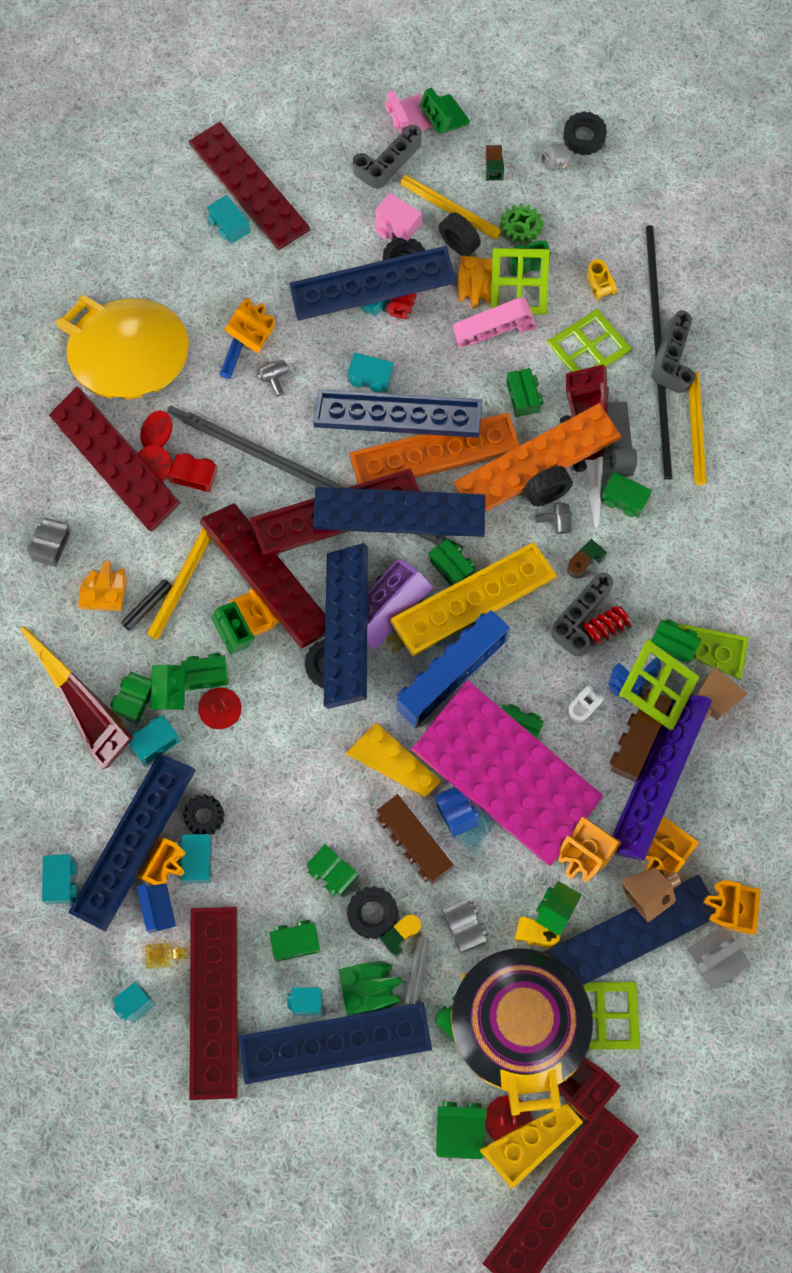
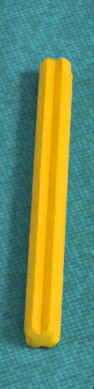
(450, 206)
(697, 432)
(179, 585)

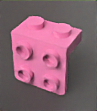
(406, 112)

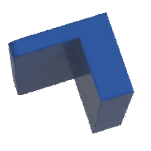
(156, 907)

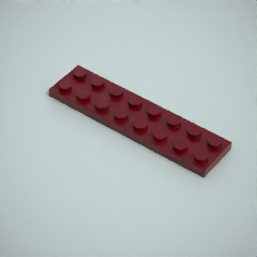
(249, 186)
(114, 459)
(293, 524)
(266, 576)
(213, 1004)
(562, 1196)

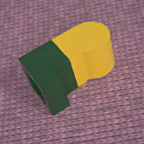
(405, 928)

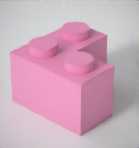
(396, 219)

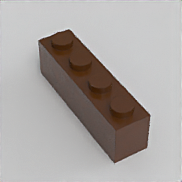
(638, 740)
(414, 839)

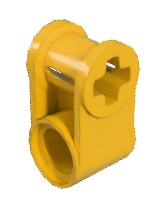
(602, 282)
(532, 932)

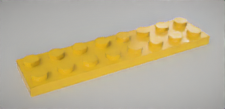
(477, 594)

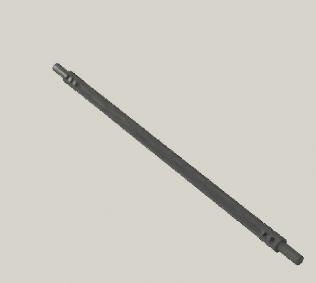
(270, 457)

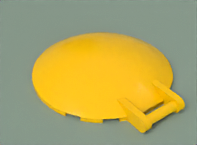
(125, 346)

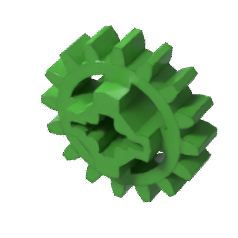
(520, 225)

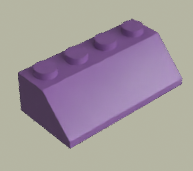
(391, 595)

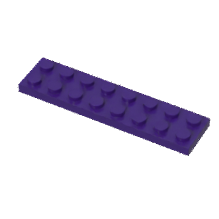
(658, 779)

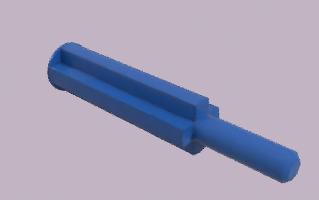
(231, 359)

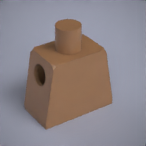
(722, 692)
(651, 892)

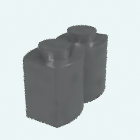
(49, 542)
(464, 925)

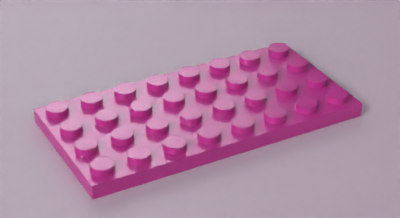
(507, 772)

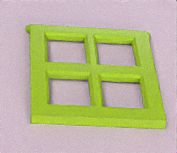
(520, 281)
(587, 344)
(659, 685)
(601, 1015)

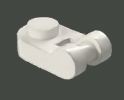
(580, 710)

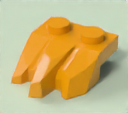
(474, 280)
(251, 325)
(103, 590)
(255, 613)
(670, 848)
(587, 850)
(162, 862)
(735, 907)

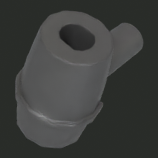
(271, 372)
(561, 517)

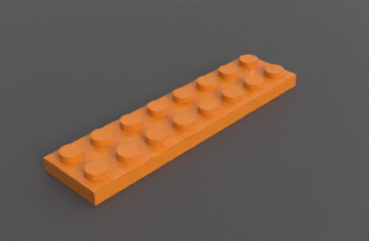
(556, 447)
(435, 453)

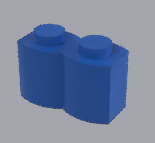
(456, 811)

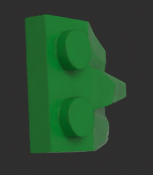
(368, 987)

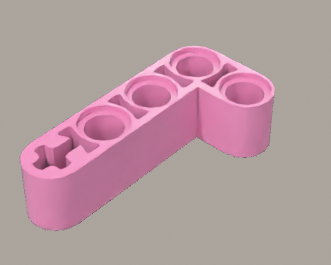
(495, 322)

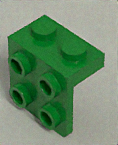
(460, 1130)

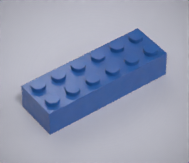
(452, 668)

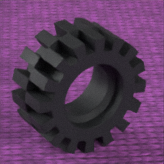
(203, 802)

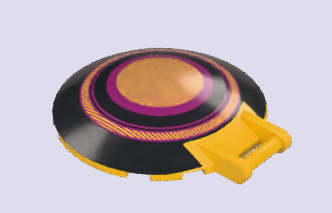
(522, 1024)

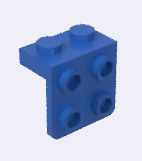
(620, 674)

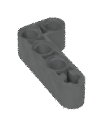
(390, 160)
(667, 366)
(623, 457)
(584, 610)

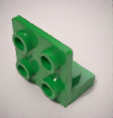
(443, 111)

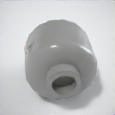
(556, 157)

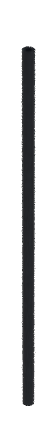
(664, 427)

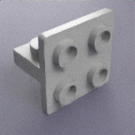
(719, 956)

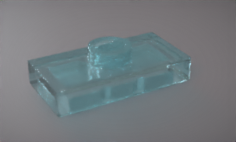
(473, 838)

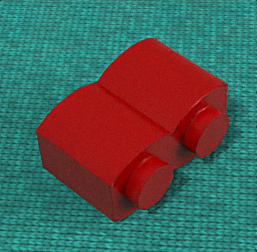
(193, 472)

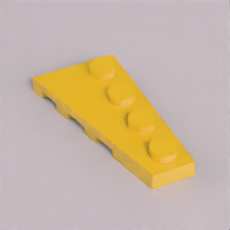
(387, 756)
(529, 1145)

